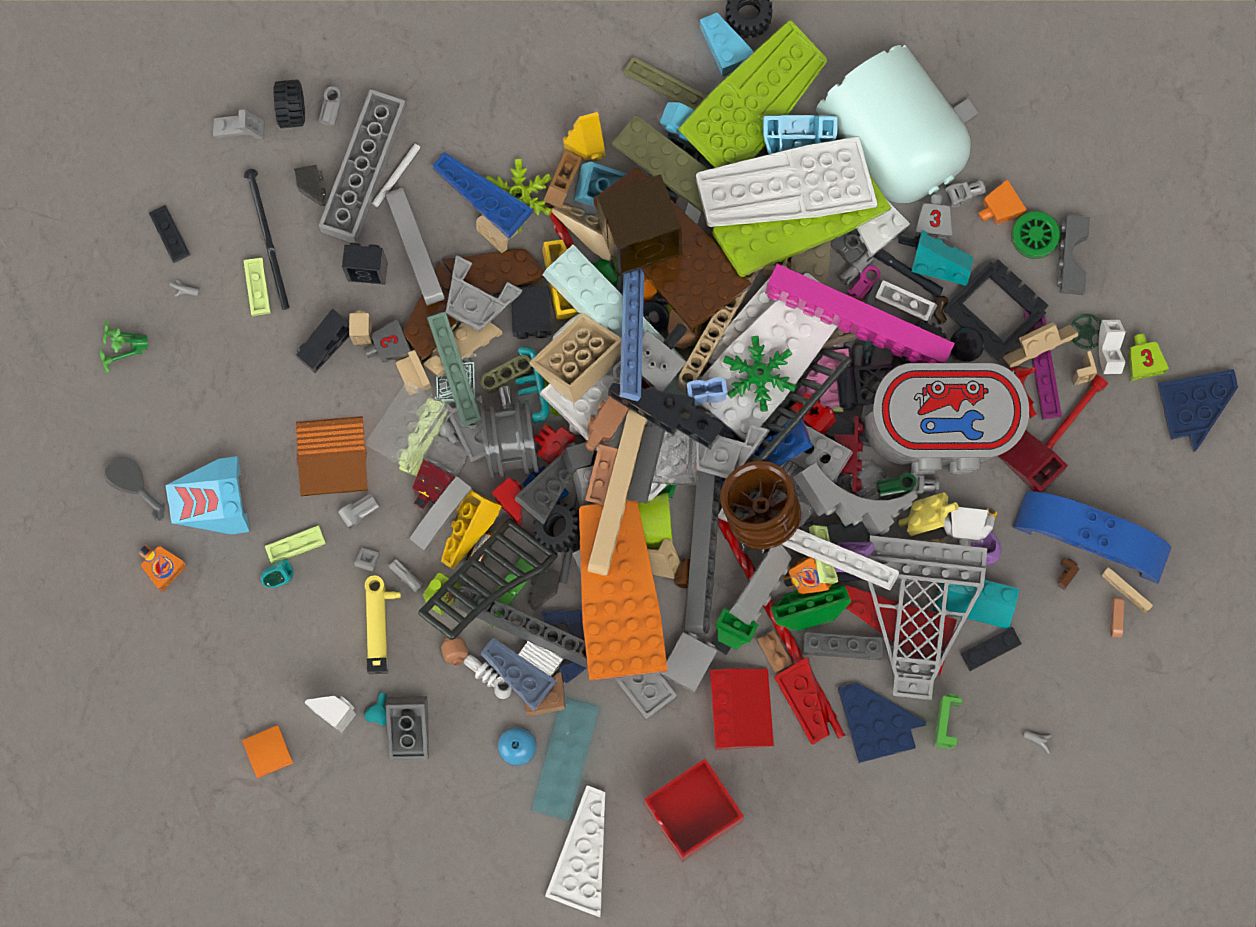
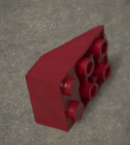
(1034, 462)

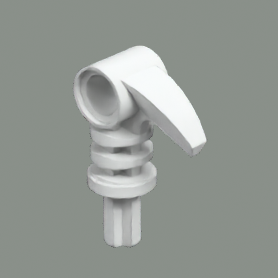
(489, 676)

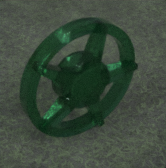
(1086, 331)

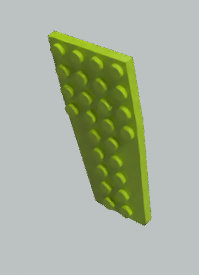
(769, 82)
(766, 243)

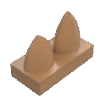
(774, 652)

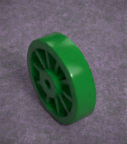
(1035, 235)

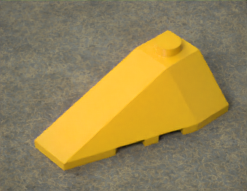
(586, 138)
(472, 521)

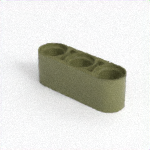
(511, 366)

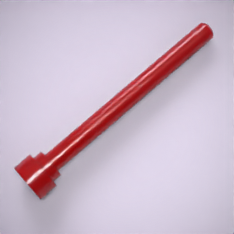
(1097, 385)

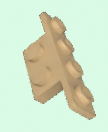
(1038, 342)

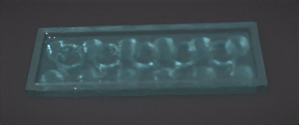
(565, 760)

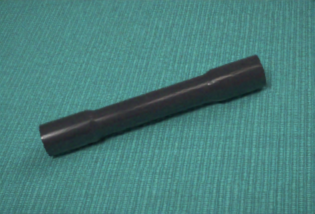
(927, 284)

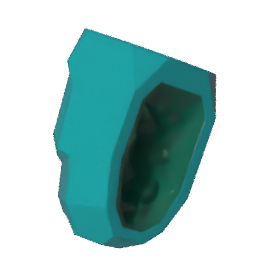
(277, 574)

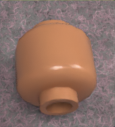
(454, 651)

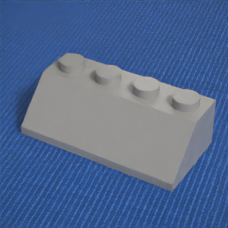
(761, 584)

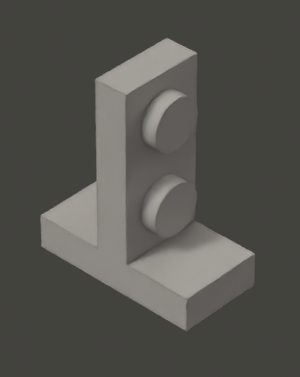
(243, 124)

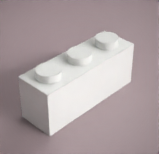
(906, 301)

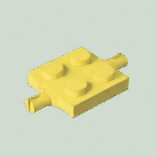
(928, 514)

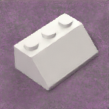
(333, 710)

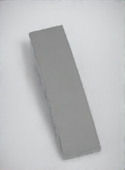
(440, 513)

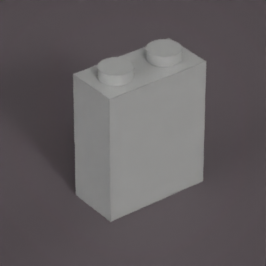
(689, 662)

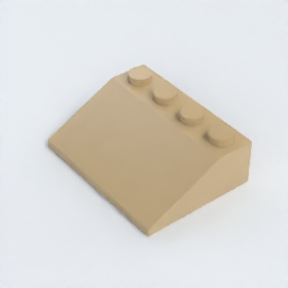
(578, 357)

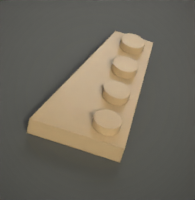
(467, 342)

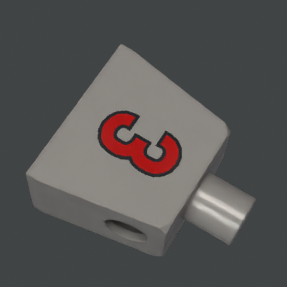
(935, 220)

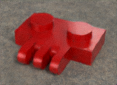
(553, 442)

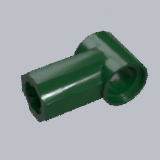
(894, 485)

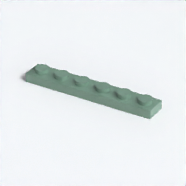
(454, 369)

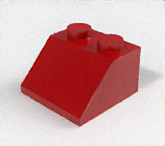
(505, 496)

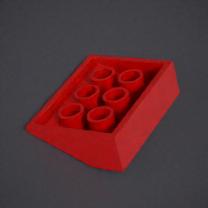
(741, 708)

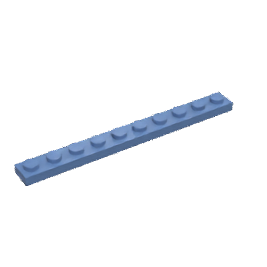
(632, 335)

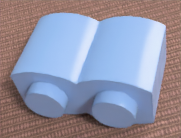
(712, 390)

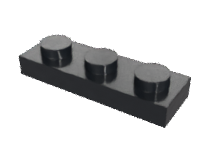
(991, 649)

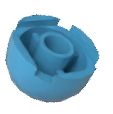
(525, 750)

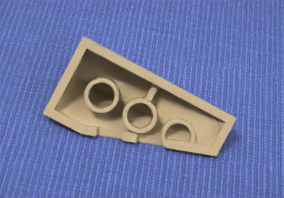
(584, 227)

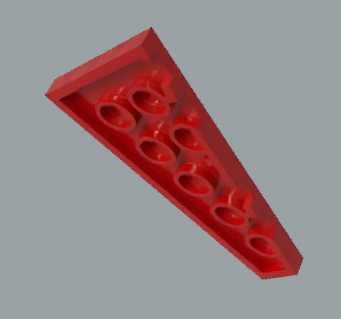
(864, 608)

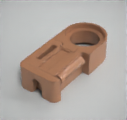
(1117, 617)

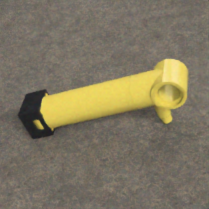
(376, 625)

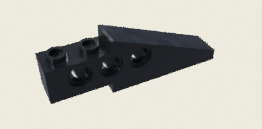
(652, 408)

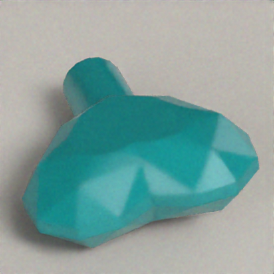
(377, 711)

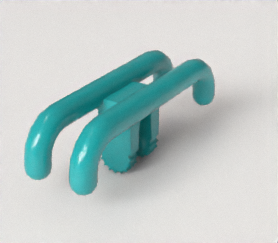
(544, 412)

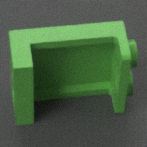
(941, 739)

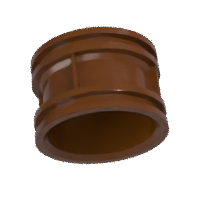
(762, 527)

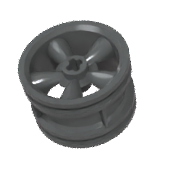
(509, 439)

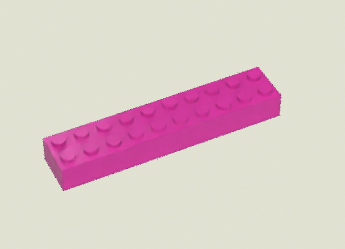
(857, 317)

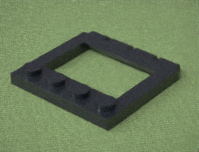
(1009, 283)

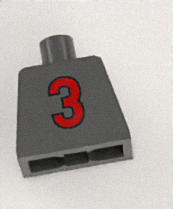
(388, 343)

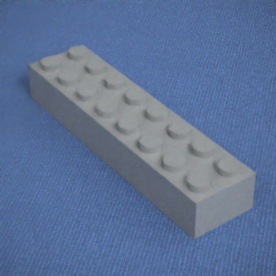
(363, 166)

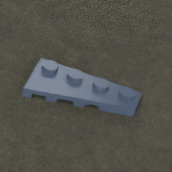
(520, 674)

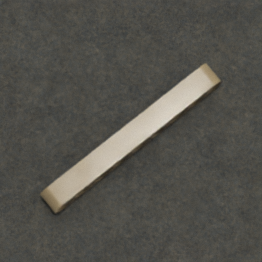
(708, 342)
(617, 494)

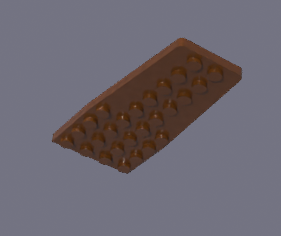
(699, 279)

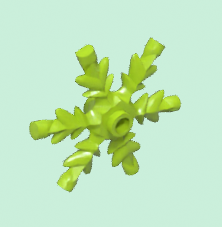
(525, 191)

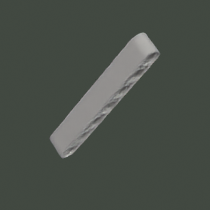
(414, 246)

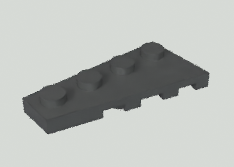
(544, 490)

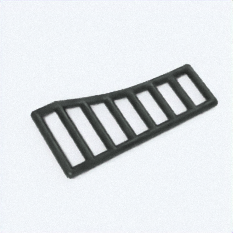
(808, 403)
(490, 597)

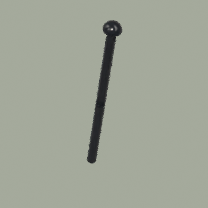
(251, 174)

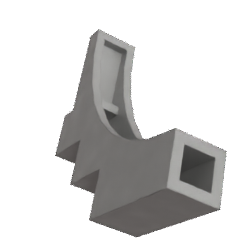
(829, 497)

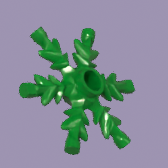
(759, 380)

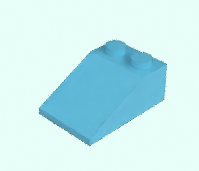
(594, 180)

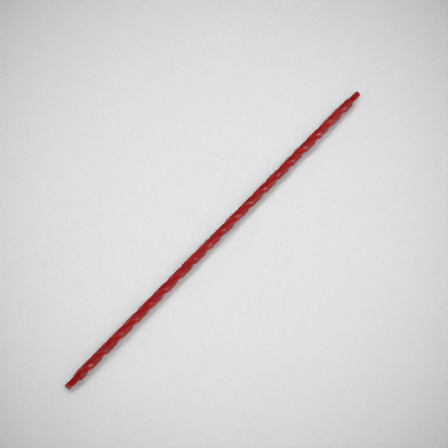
(743, 559)

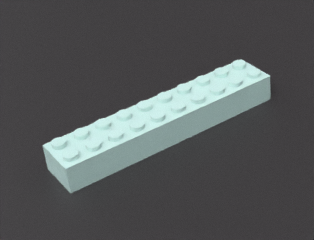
(596, 297)

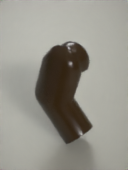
(940, 301)

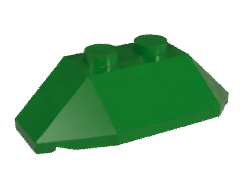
(810, 609)

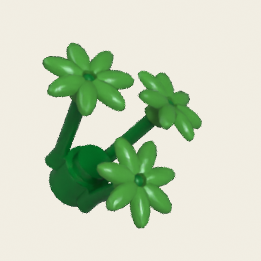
(136, 341)

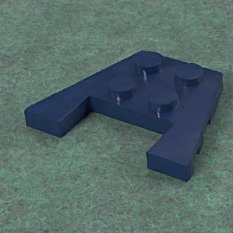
(575, 626)

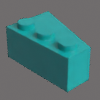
(941, 261)

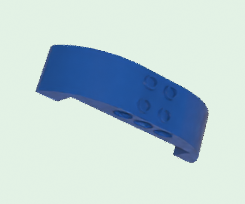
(1094, 532)

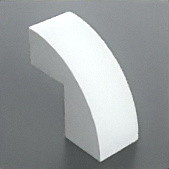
(1110, 342)

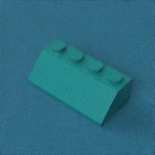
(993, 606)

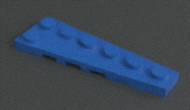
(490, 200)

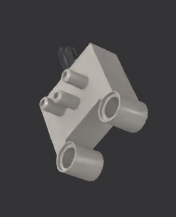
(658, 359)

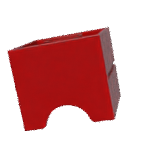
(693, 810)

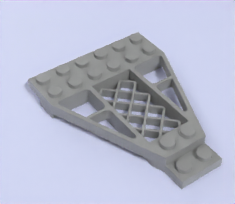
(930, 563)

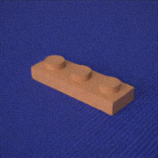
(601, 474)

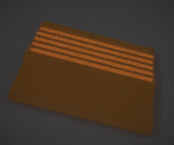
(331, 456)

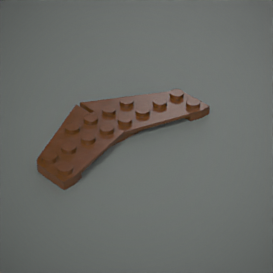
(488, 273)

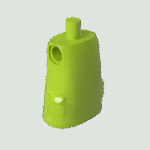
(656, 520)

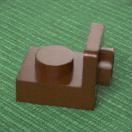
(1066, 577)

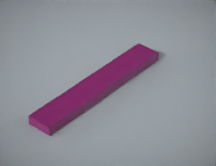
(1045, 380)

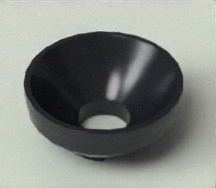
(662, 324)
(975, 341)

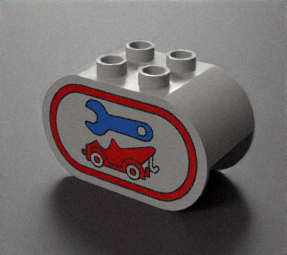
(945, 415)

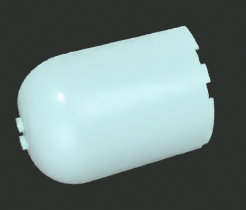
(903, 125)

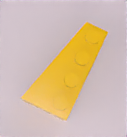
(562, 308)

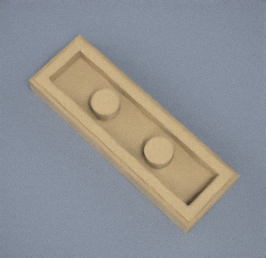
(1129, 592)

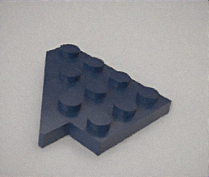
(1196, 403)

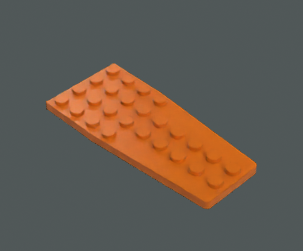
(623, 608)

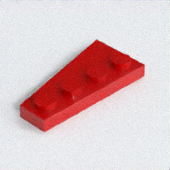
(803, 697)

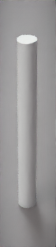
(395, 176)

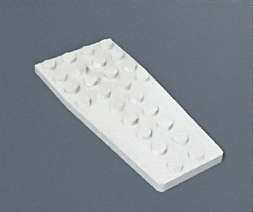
(788, 185)
(778, 330)

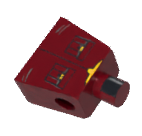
(430, 484)

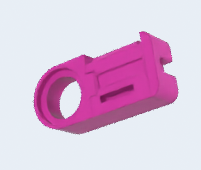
(864, 285)

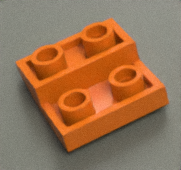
(267, 751)

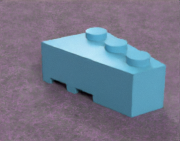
(724, 43)
(674, 116)

